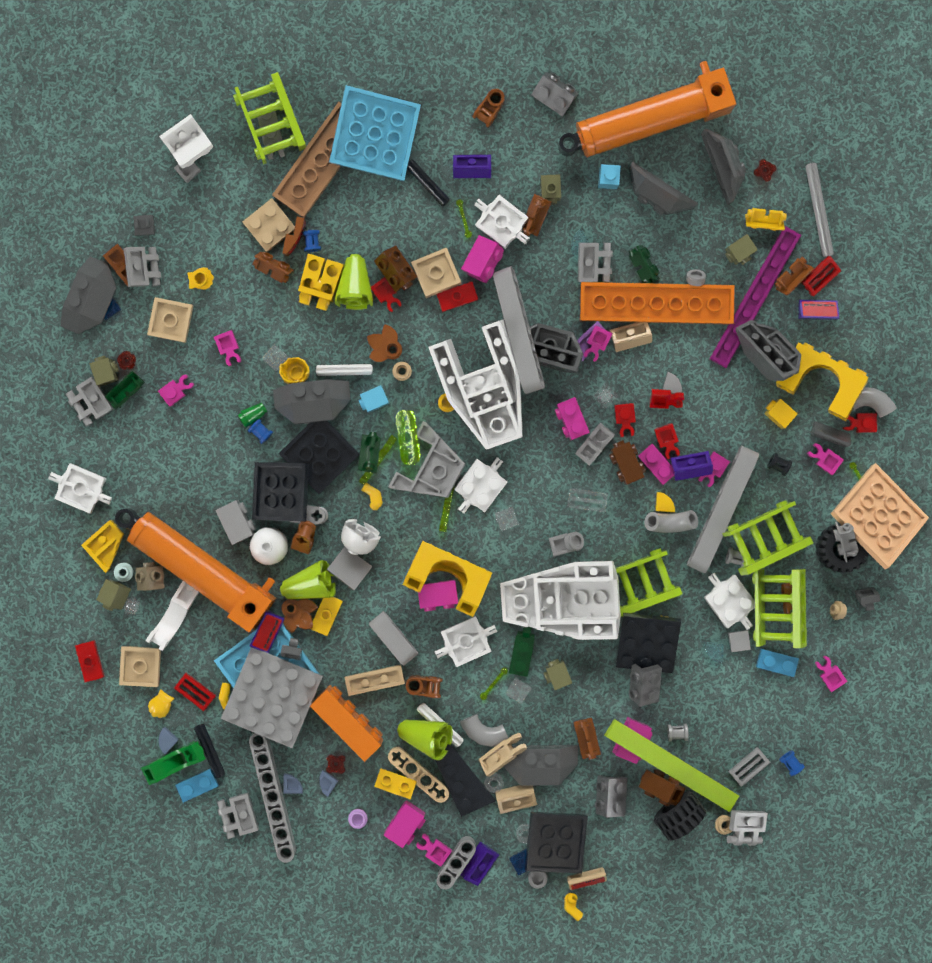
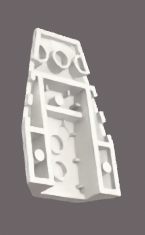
(566, 600)

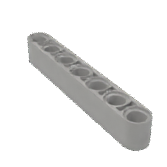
(518, 330)
(723, 509)
(272, 805)

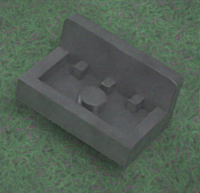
(554, 93)
(645, 684)
(611, 796)

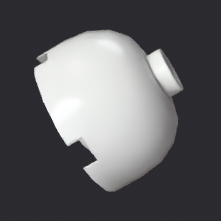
(359, 538)
(268, 545)

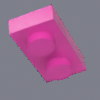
(656, 464)

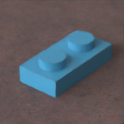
(777, 662)
(197, 785)

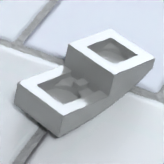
(594, 444)

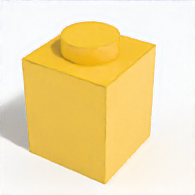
(780, 413)

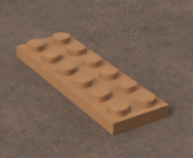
(311, 170)

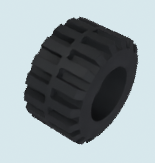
(827, 556)
(680, 818)

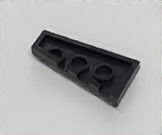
(462, 783)

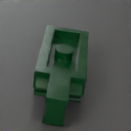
(522, 652)

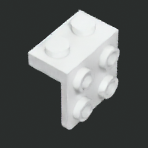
(186, 141)

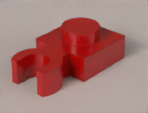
(385, 292)
(663, 398)
(625, 415)
(864, 423)
(666, 438)

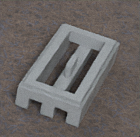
(761, 756)

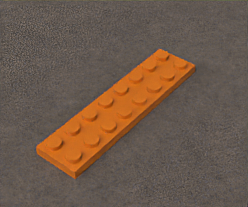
(656, 303)

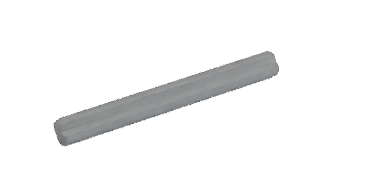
(819, 209)

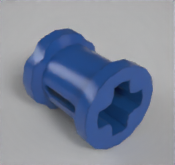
(311, 241)
(260, 431)
(792, 763)

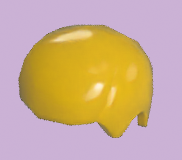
(294, 370)

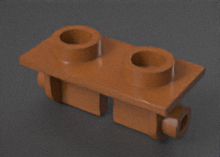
(536, 212)
(264, 262)
(789, 281)
(587, 738)

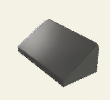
(831, 434)

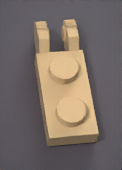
(501, 754)

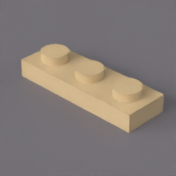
(374, 680)

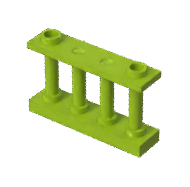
(280, 104)
(782, 549)
(652, 597)
(796, 598)

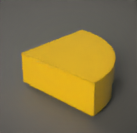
(664, 503)

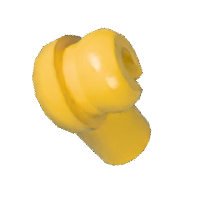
(375, 496)
(224, 694)

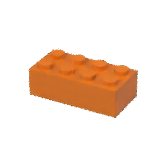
(347, 722)

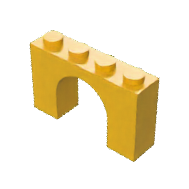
(851, 381)
(432, 559)

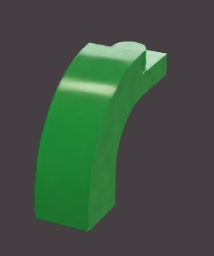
(173, 762)

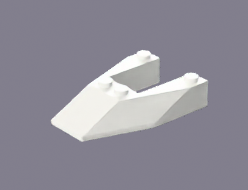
(487, 397)

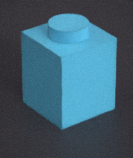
(609, 176)
(373, 399)

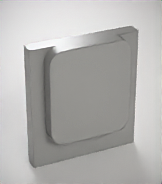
(349, 568)

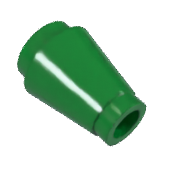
(252, 414)

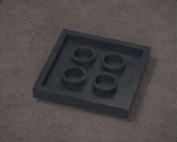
(323, 450)
(280, 491)
(648, 641)
(556, 842)

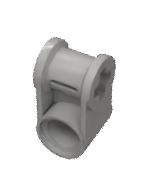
(311, 510)

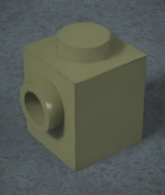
(551, 188)
(741, 250)
(104, 371)
(113, 595)
(557, 674)

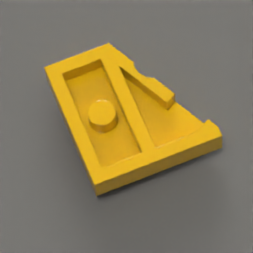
(104, 545)

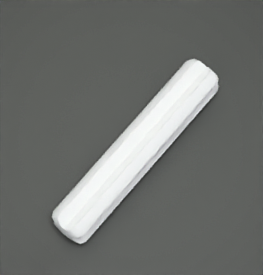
(334, 370)
(430, 715)

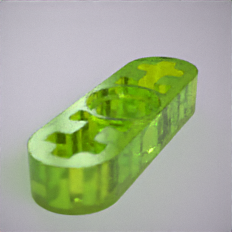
(400, 424)

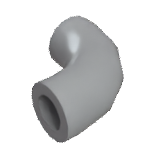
(877, 400)
(671, 522)
(482, 734)

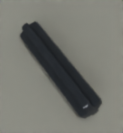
(427, 183)
(209, 751)

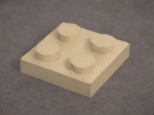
(269, 225)
(436, 272)
(170, 320)
(140, 666)

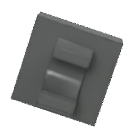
(144, 225)
(867, 597)
(292, 651)

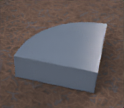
(166, 740)
(327, 782)
(292, 785)

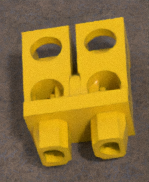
(321, 287)

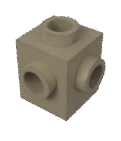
(149, 577)

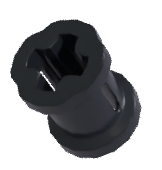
(776, 459)

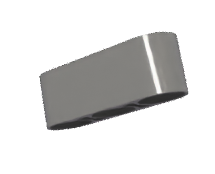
(393, 638)
(455, 871)

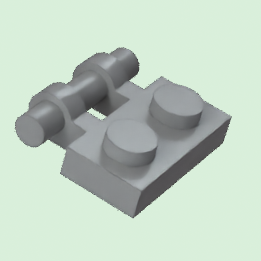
(588, 262)
(136, 266)
(94, 399)
(243, 813)
(747, 822)

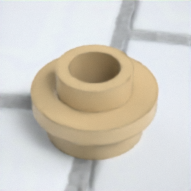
(406, 366)
(838, 610)
(723, 830)

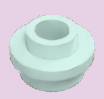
(129, 572)

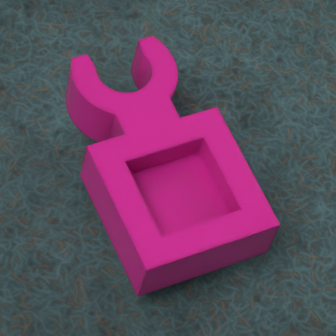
(598, 339)
(226, 345)
(174, 391)
(827, 460)
(719, 466)
(832, 675)
(436, 851)

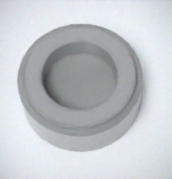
(696, 277)
(574, 541)
(537, 879)

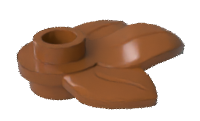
(381, 344)
(300, 616)

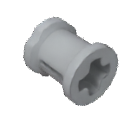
(734, 557)
(677, 732)

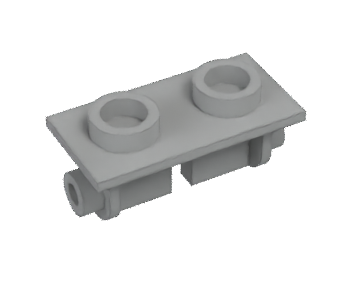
(847, 546)

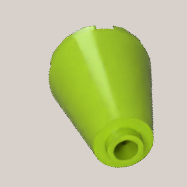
(354, 285)
(310, 583)
(427, 736)

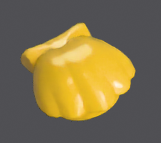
(200, 278)
(160, 704)

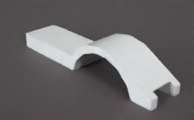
(174, 615)

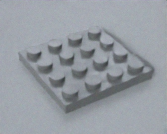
(272, 697)

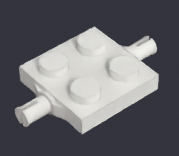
(502, 221)
(480, 485)
(80, 488)
(730, 601)
(465, 641)

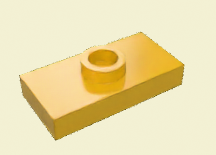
(326, 615)

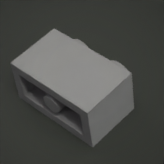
(236, 522)

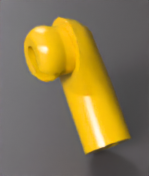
(570, 906)

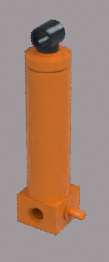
(654, 114)
(198, 568)

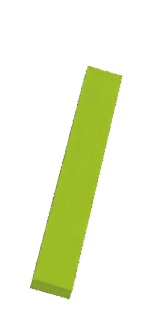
(671, 765)

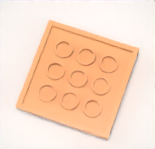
(880, 515)

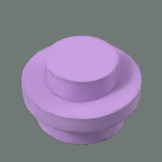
(357, 818)

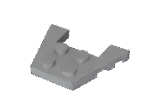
(438, 470)

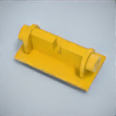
(774, 221)
(395, 783)

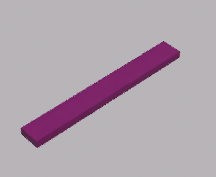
(756, 295)

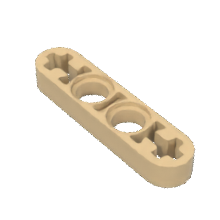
(420, 772)

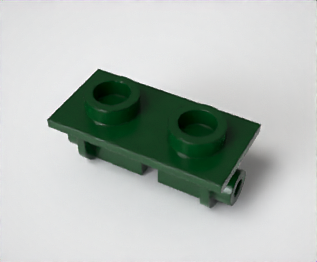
(642, 257)
(124, 390)
(369, 453)

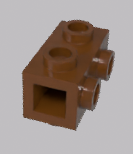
(395, 269)
(625, 458)
(663, 788)

